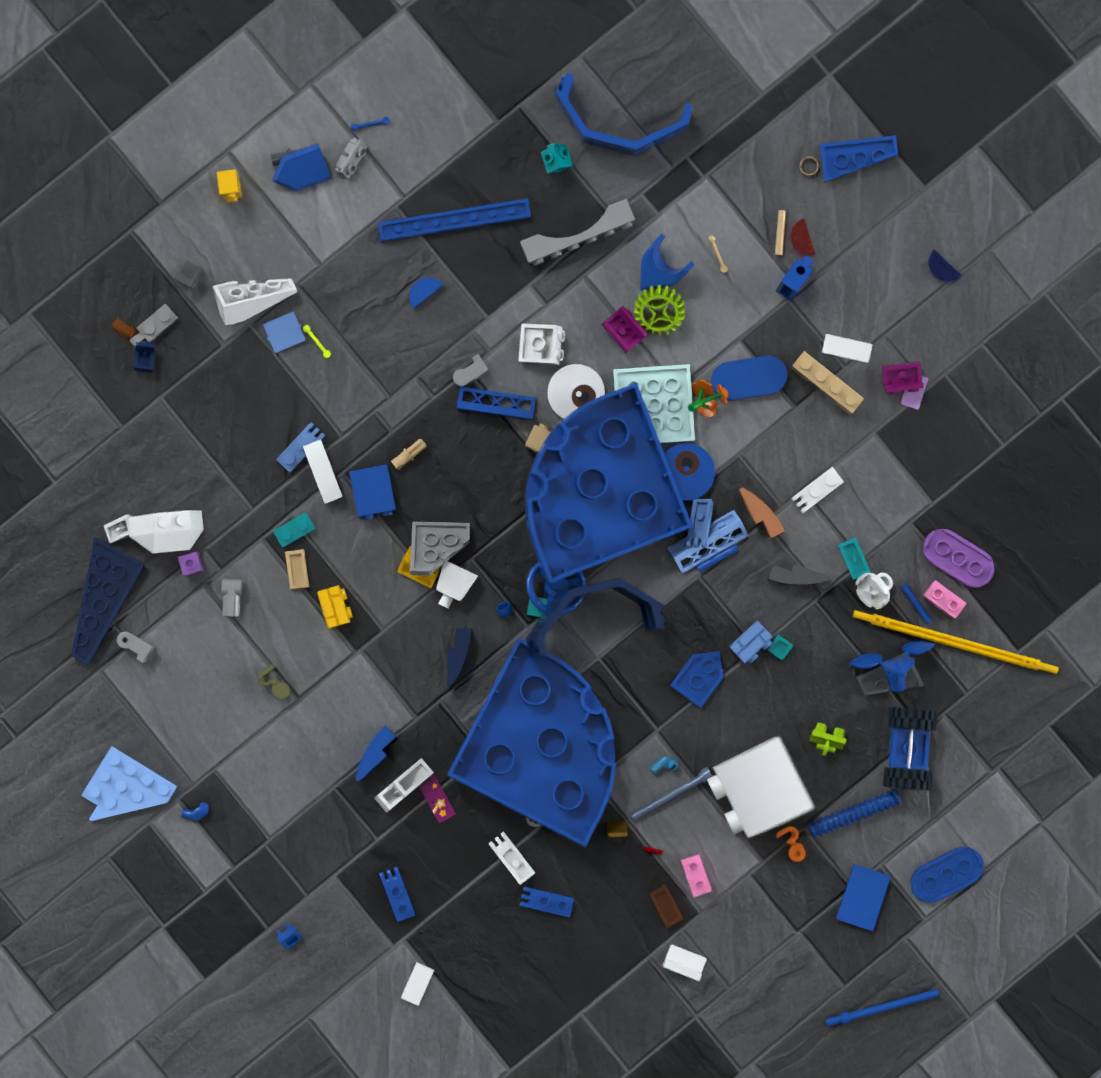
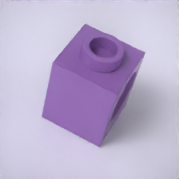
(190, 564)

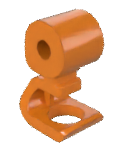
(796, 850)

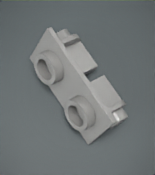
(348, 165)

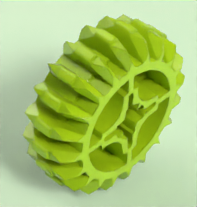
(670, 320)

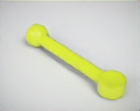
(326, 353)

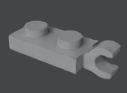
(154, 325)

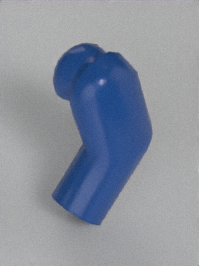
(196, 814)

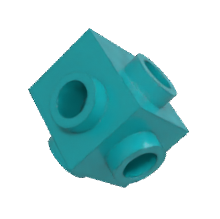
(556, 158)

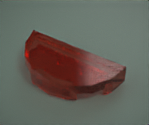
(801, 240)

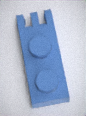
(295, 452)
(700, 520)

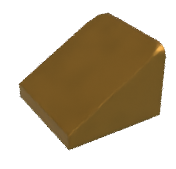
(617, 828)

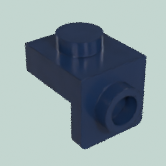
(144, 356)

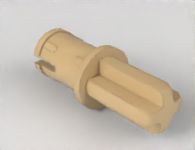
(408, 454)

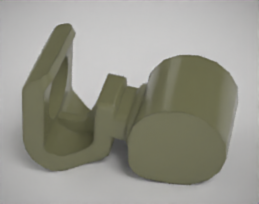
(279, 689)

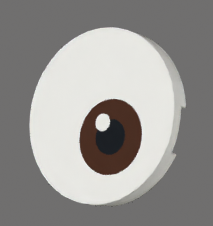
(573, 387)

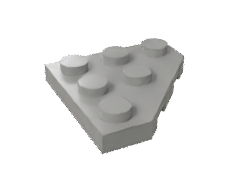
(435, 544)

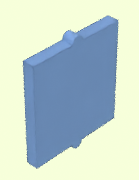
(284, 332)

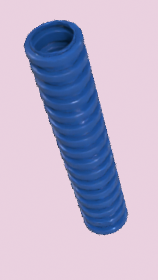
(854, 813)

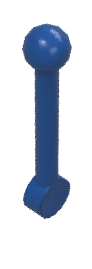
(385, 121)

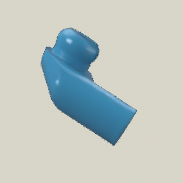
(664, 762)

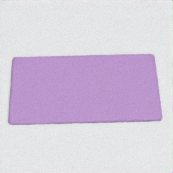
(913, 399)

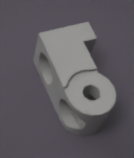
(466, 376)
(134, 643)

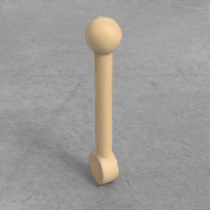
(723, 269)

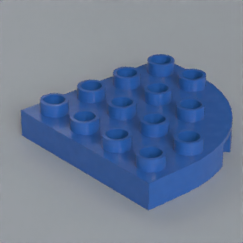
(600, 487)
(541, 746)

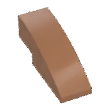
(761, 513)

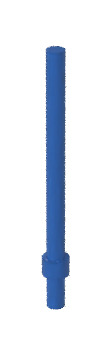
(845, 1017)

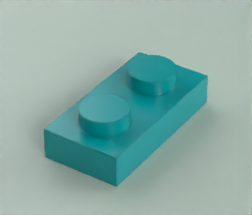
(294, 529)
(854, 558)

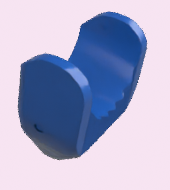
(656, 272)

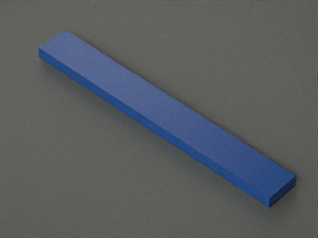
(454, 220)

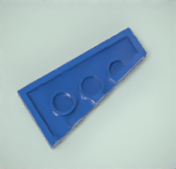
(853, 155)

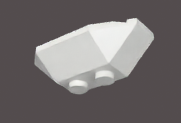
(166, 530)

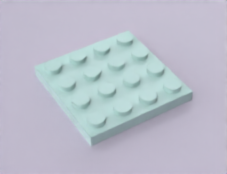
(666, 397)

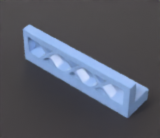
(719, 529)

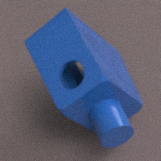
(795, 278)

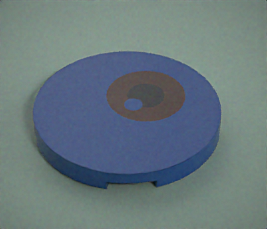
(691, 469)

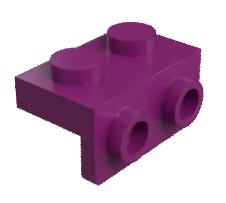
(624, 329)
(902, 377)

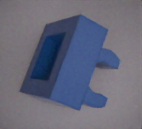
(289, 937)

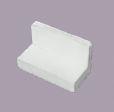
(684, 962)

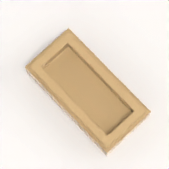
(297, 569)

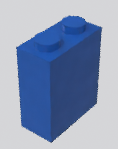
(373, 492)

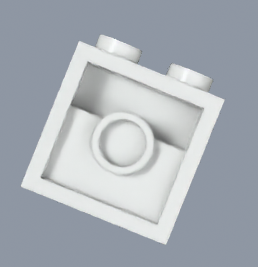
(541, 344)

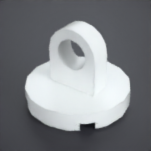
(874, 589)

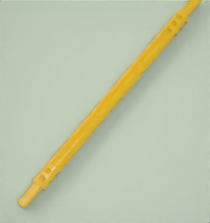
(956, 642)

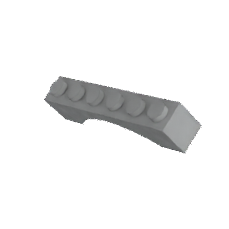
(541, 247)

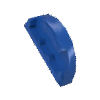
(423, 289)

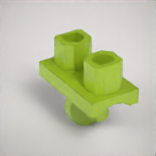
(826, 741)

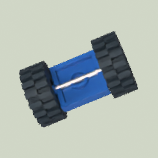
(909, 748)

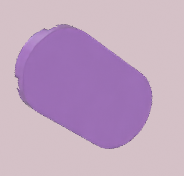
(958, 558)

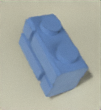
(751, 642)

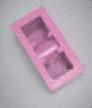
(944, 599)
(696, 875)

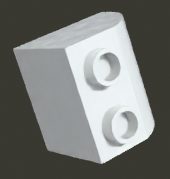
(760, 788)

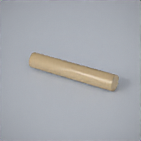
(780, 232)

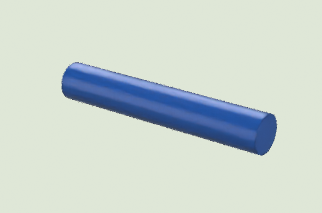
(716, 558)
(916, 603)

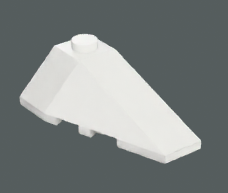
(242, 301)

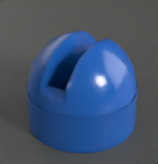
(504, 609)

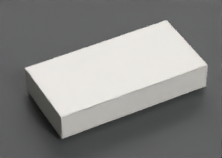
(417, 983)

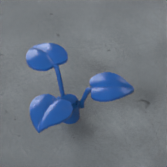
(897, 666)

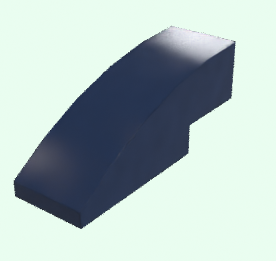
(458, 655)

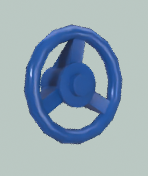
(551, 589)

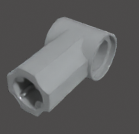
(231, 595)

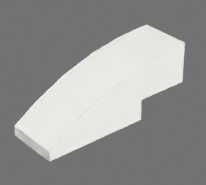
(322, 471)
(403, 785)

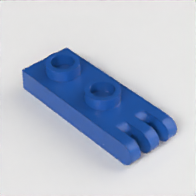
(397, 895)
(547, 902)

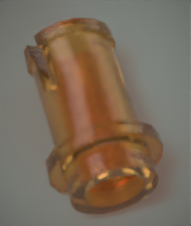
(123, 328)

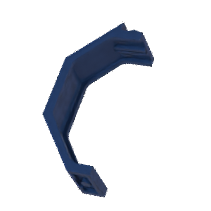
(650, 610)

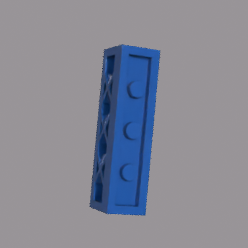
(496, 410)

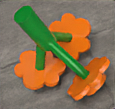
(707, 405)

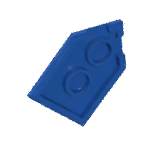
(302, 169)
(699, 677)

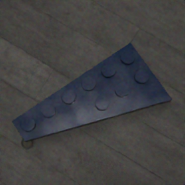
(105, 590)

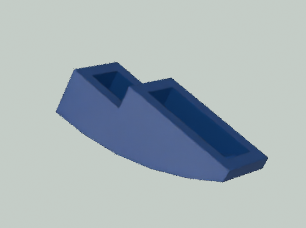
(374, 753)

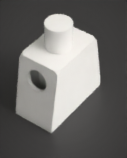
(454, 583)

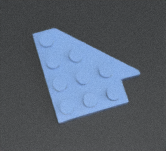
(125, 786)

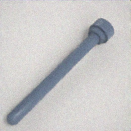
(703, 776)

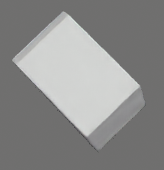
(117, 529)

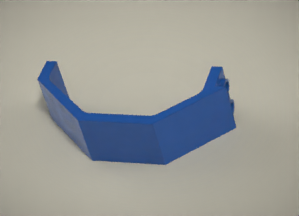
(613, 142)

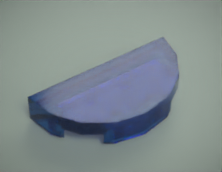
(941, 268)

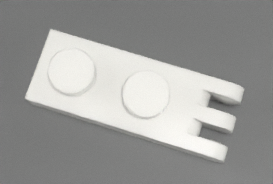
(818, 489)
(512, 859)

